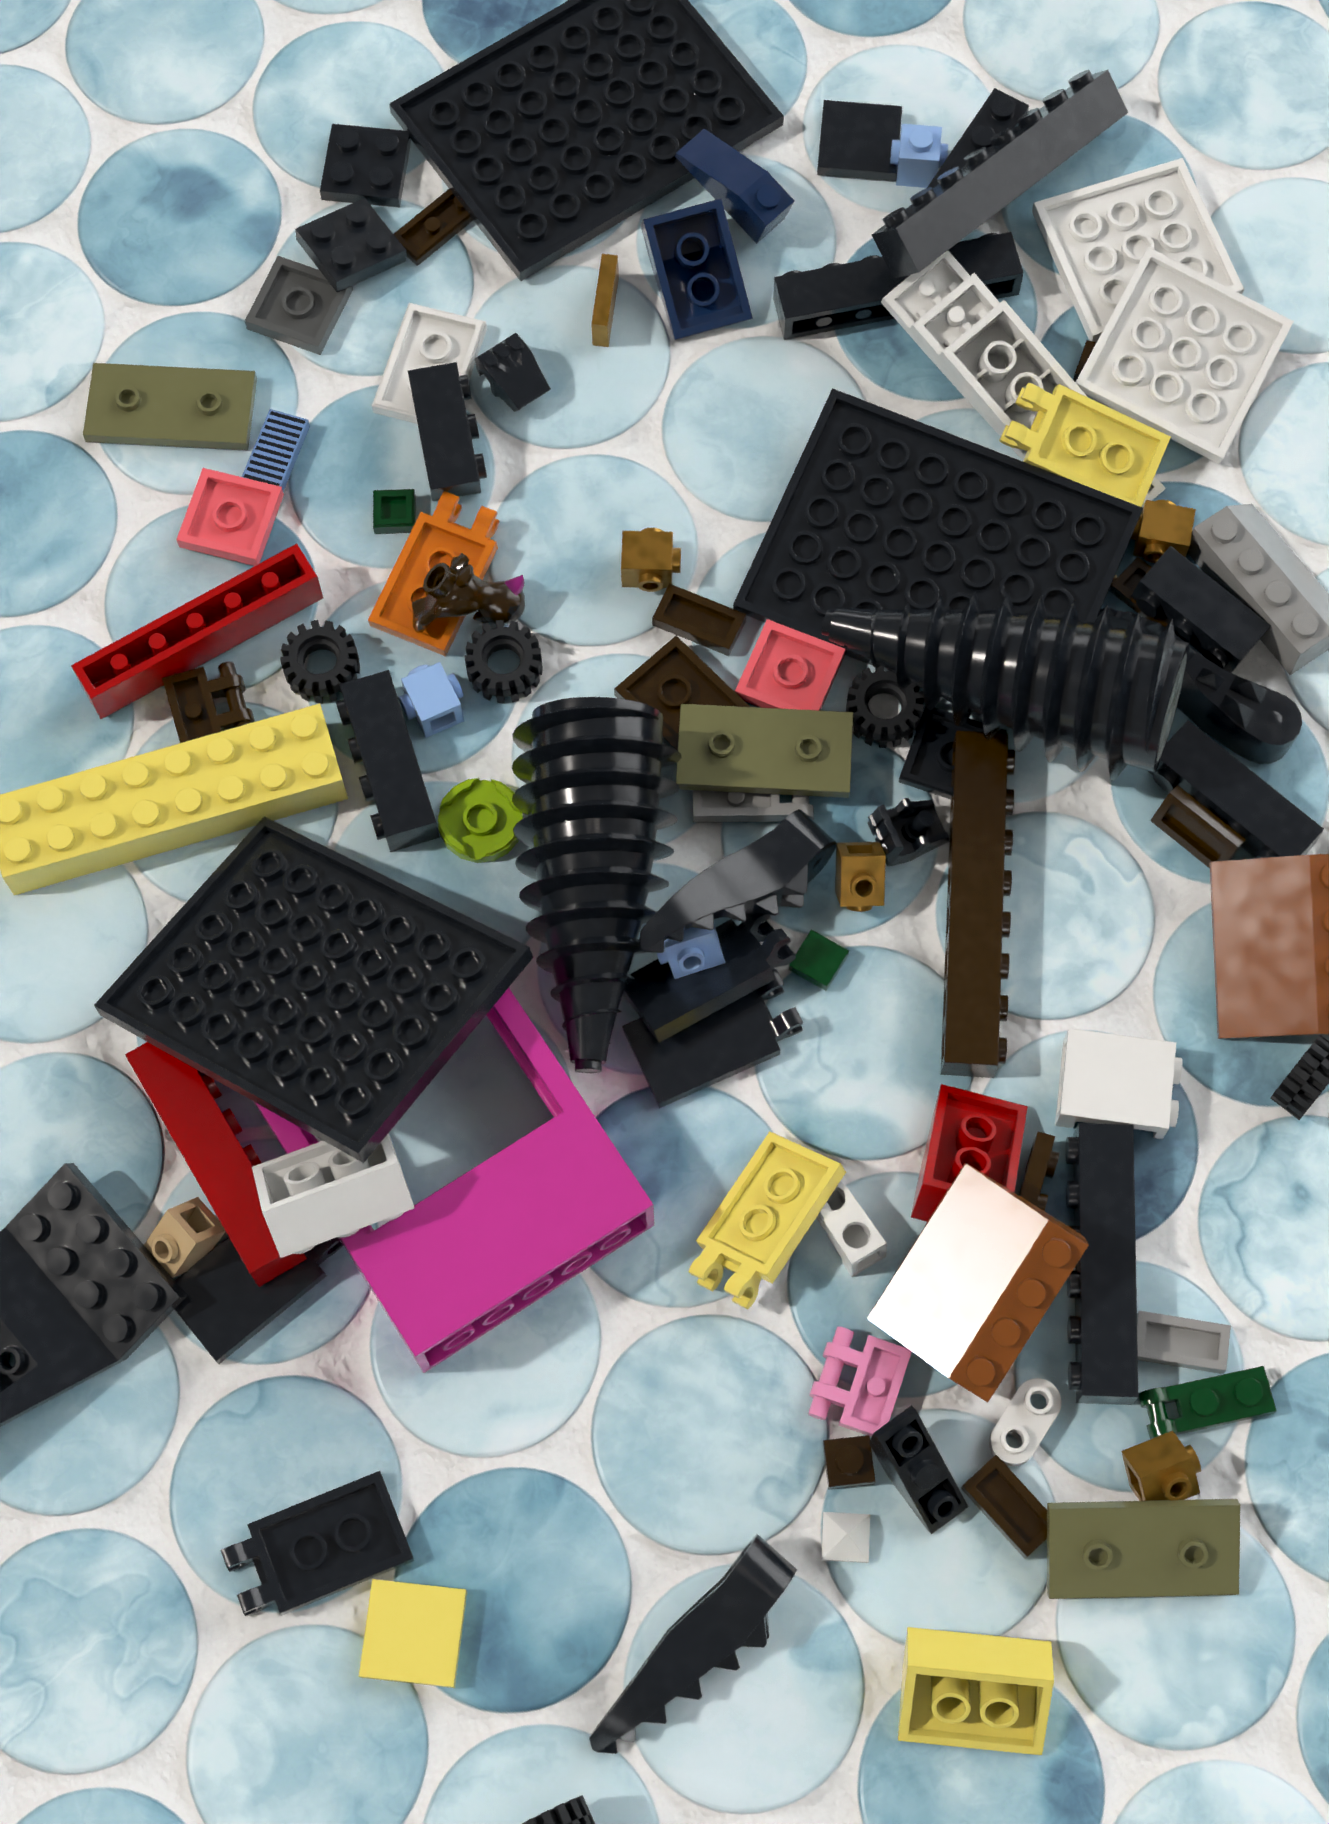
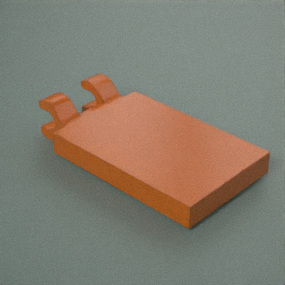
(432, 542)

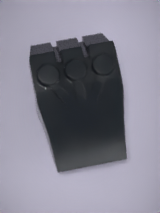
(512, 372)
(907, 830)

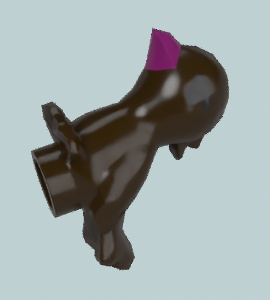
(459, 592)

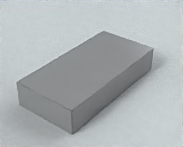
(1182, 1342)

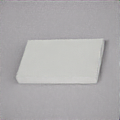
(425, 340)

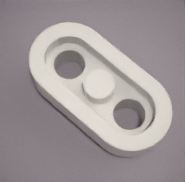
(1026, 1421)

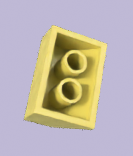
(975, 1691)

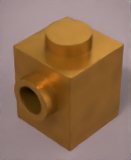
(1162, 526)
(649, 559)
(860, 875)
(1162, 1469)

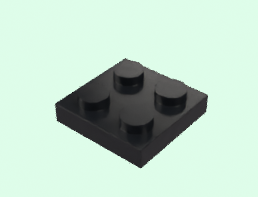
(365, 165)
(350, 245)

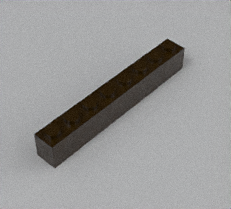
(975, 906)

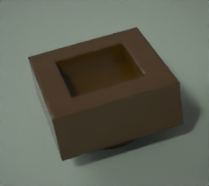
(848, 1462)

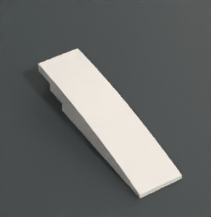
(978, 343)

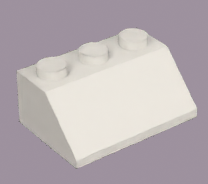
(328, 1194)

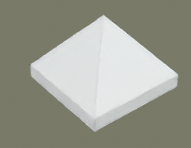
(845, 1537)

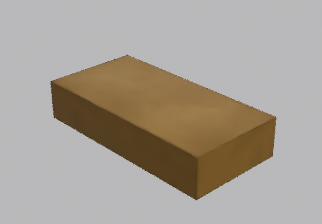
(605, 300)

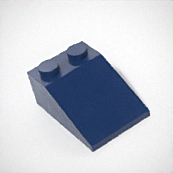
(696, 269)

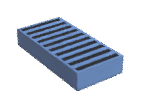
(277, 448)

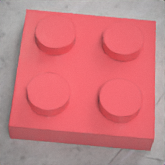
(230, 517)
(789, 670)

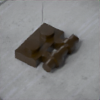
(193, 703)

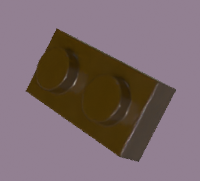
(1040, 1164)

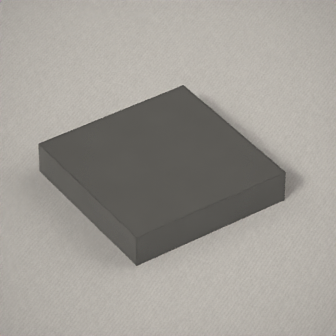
(297, 306)

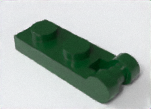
(1209, 1402)

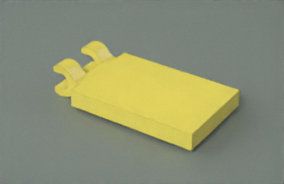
(1087, 442)
(764, 1217)

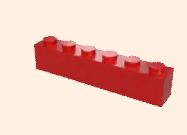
(198, 631)
(213, 1155)

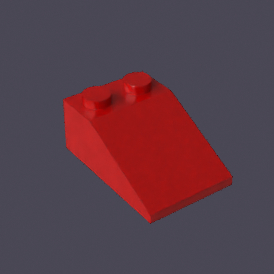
(972, 1131)

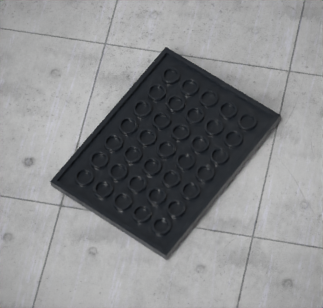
(580, 121)
(914, 514)
(314, 986)

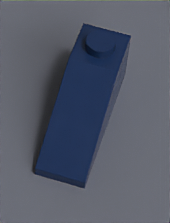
(745, 188)

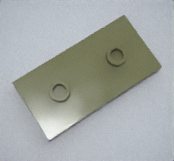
(170, 406)
(765, 750)
(1143, 1548)

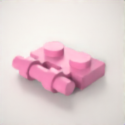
(874, 1385)

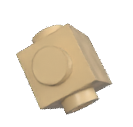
(184, 1236)

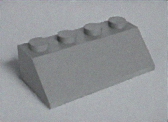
(1265, 575)

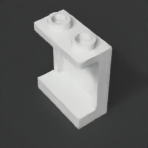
(1118, 1081)

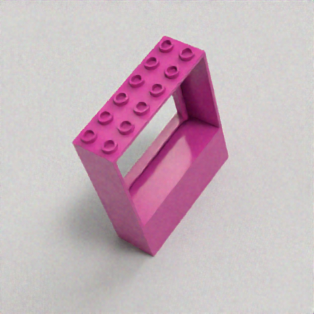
(504, 1226)

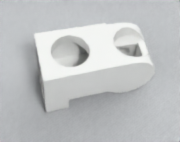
(851, 1231)

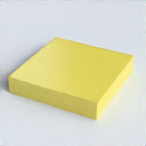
(413, 1633)

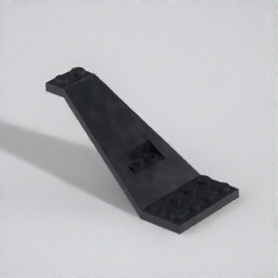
(72, 1293)

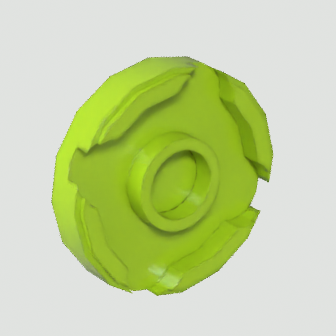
(479, 820)

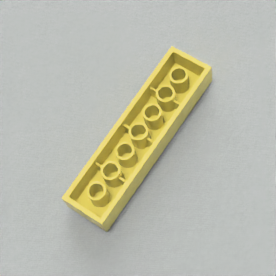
(167, 799)

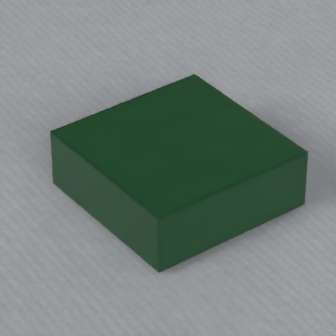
(394, 511)
(818, 960)

